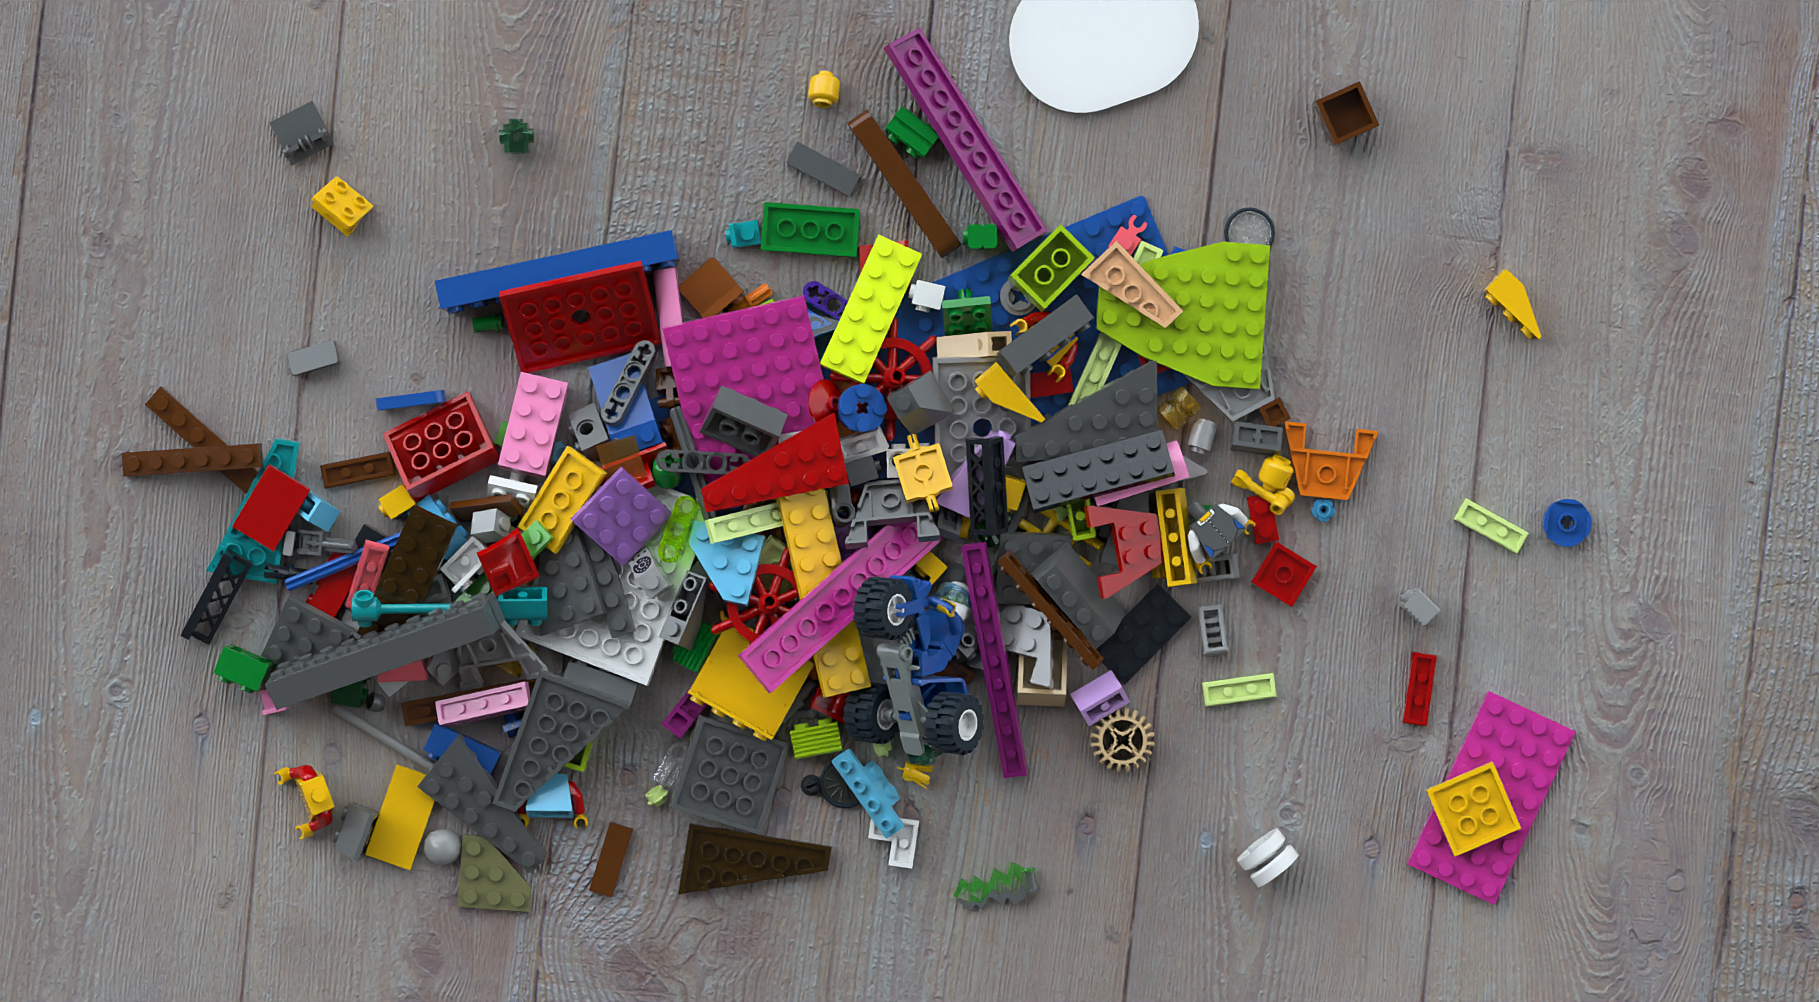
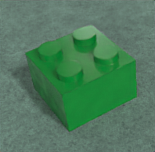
(244, 668)

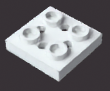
(523, 492)

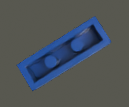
(442, 737)

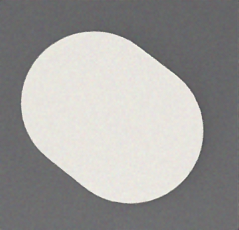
(1100, 51)

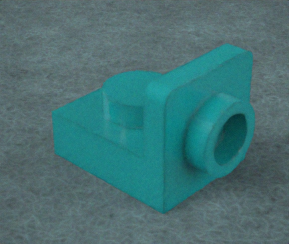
(743, 234)

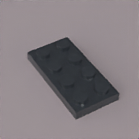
(1142, 633)

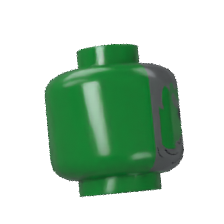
(665, 478)

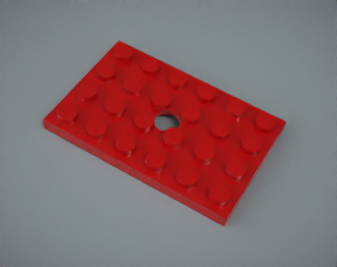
(549, 337)

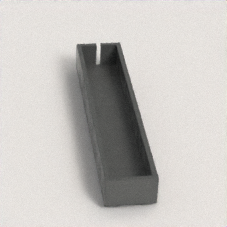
(385, 650)

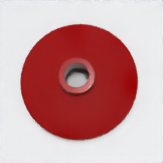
(824, 400)

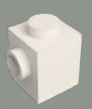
(926, 295)

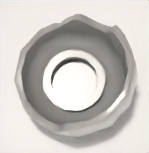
(443, 846)

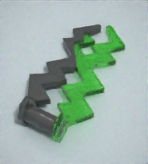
(988, 888)

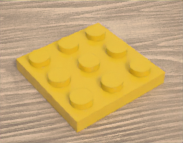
(1473, 809)

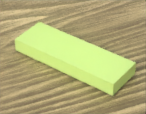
(1491, 526)
(1239, 689)

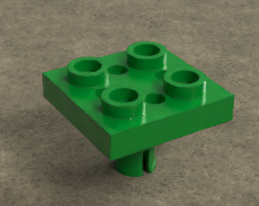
(967, 314)

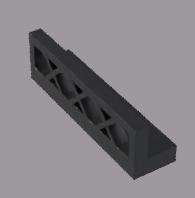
(992, 486)
(208, 593)

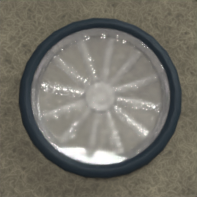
(1249, 226)

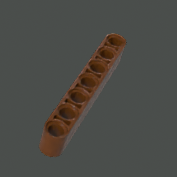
(904, 183)

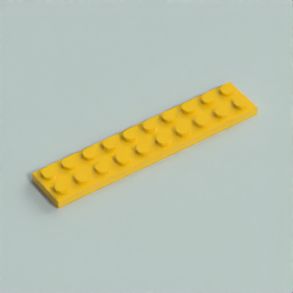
(813, 557)

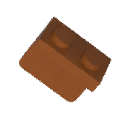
(711, 289)

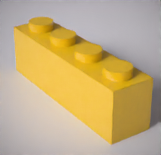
(1174, 536)

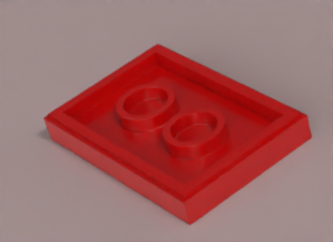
(271, 507)

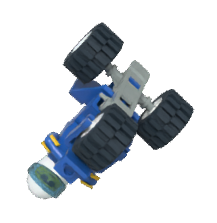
(920, 646)

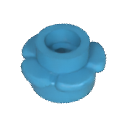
(1318, 505)

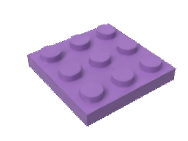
(621, 516)

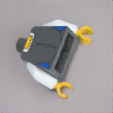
(1214, 530)

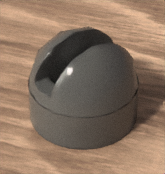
(376, 702)

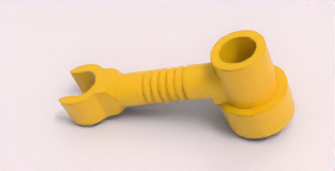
(1279, 501)

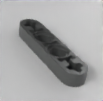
(626, 382)
(703, 461)

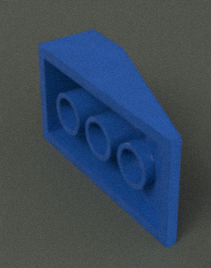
(640, 417)

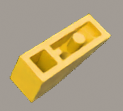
(1003, 391)

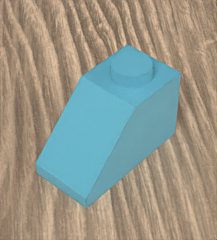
(318, 511)

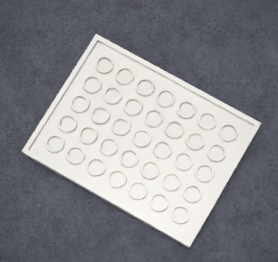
(637, 652)

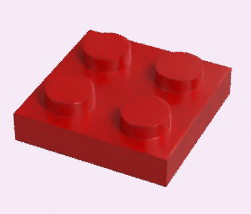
(1283, 574)

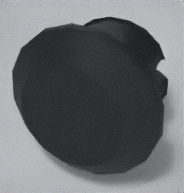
(810, 785)

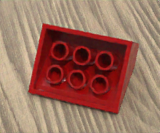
(441, 446)

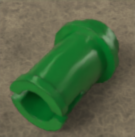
(488, 323)

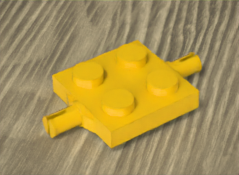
(923, 473)

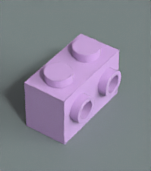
(1100, 698)

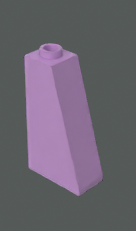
(959, 497)

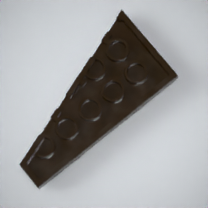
(733, 858)

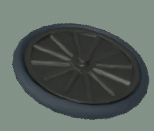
(836, 789)

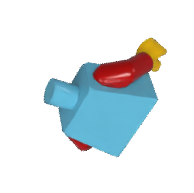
(555, 800)

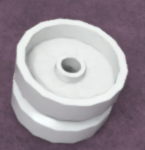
(1267, 857)

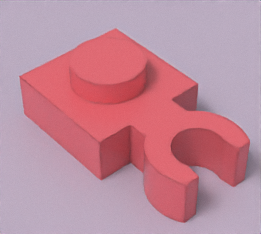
(1128, 237)

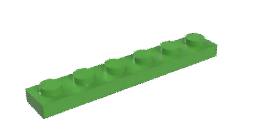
(536, 539)

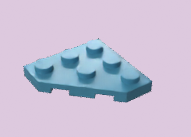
(728, 563)

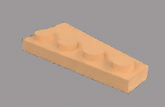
(1126, 279)

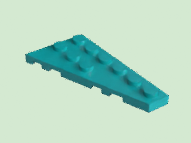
(284, 457)

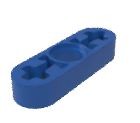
(410, 400)

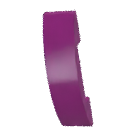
(683, 715)

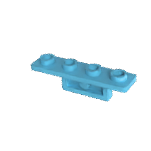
(871, 790)

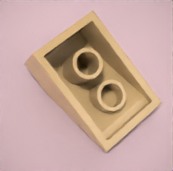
(1041, 696)

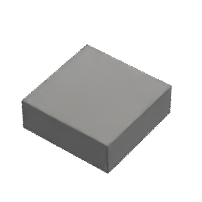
(289, 543)

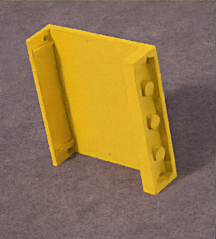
(735, 691)

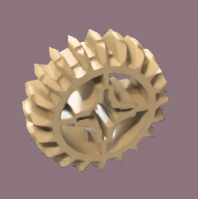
(1137, 754)

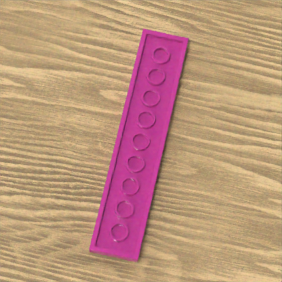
(830, 604)

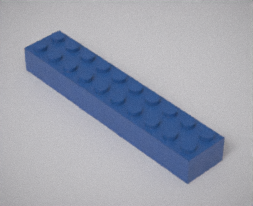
(484, 285)

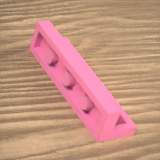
(483, 705)

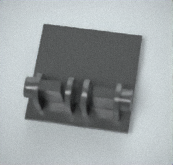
(301, 133)

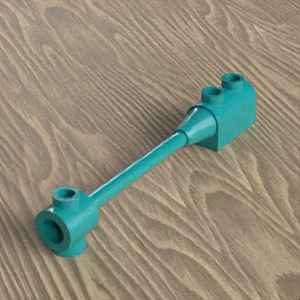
(516, 605)

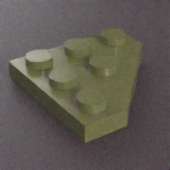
(490, 878)

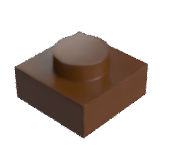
(1274, 412)

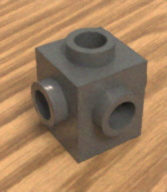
(967, 645)

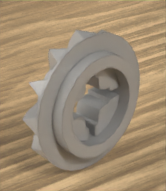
(1007, 298)

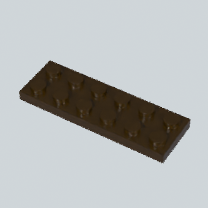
(412, 565)

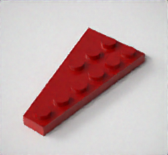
(795, 466)

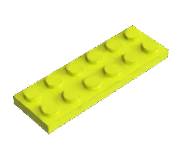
(870, 309)

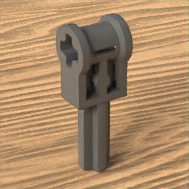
(321, 543)

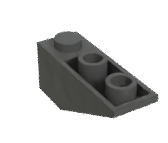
(686, 612)

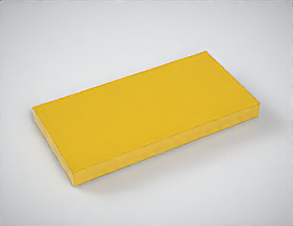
(562, 495)
(401, 819)

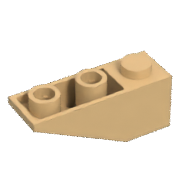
(973, 345)

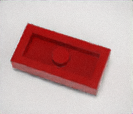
(1265, 522)

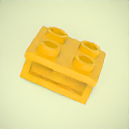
(341, 205)

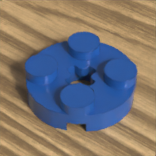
(875, 408)
(1555, 530)

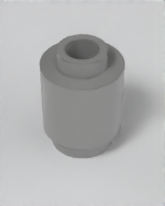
(1201, 436)

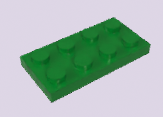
(810, 229)

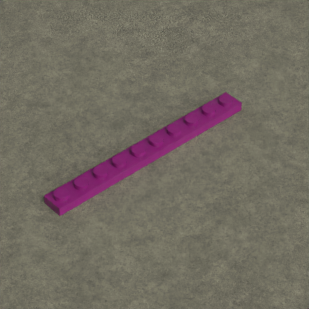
(994, 659)

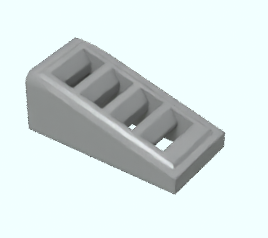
(1234, 568)
(1209, 652)

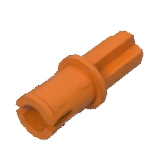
(754, 298)

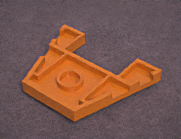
(1327, 472)

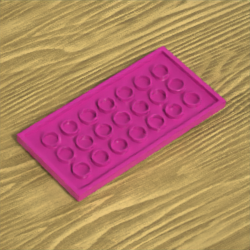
(1527, 757)

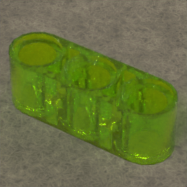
(670, 538)

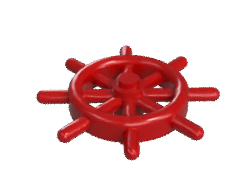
(891, 376)
(767, 605)

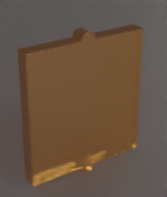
(621, 453)

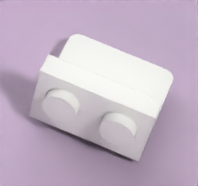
(464, 565)

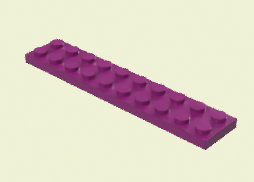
(965, 139)

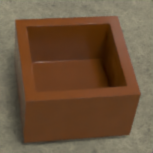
(1346, 114)

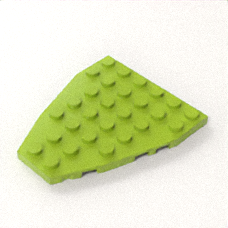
(1221, 319)

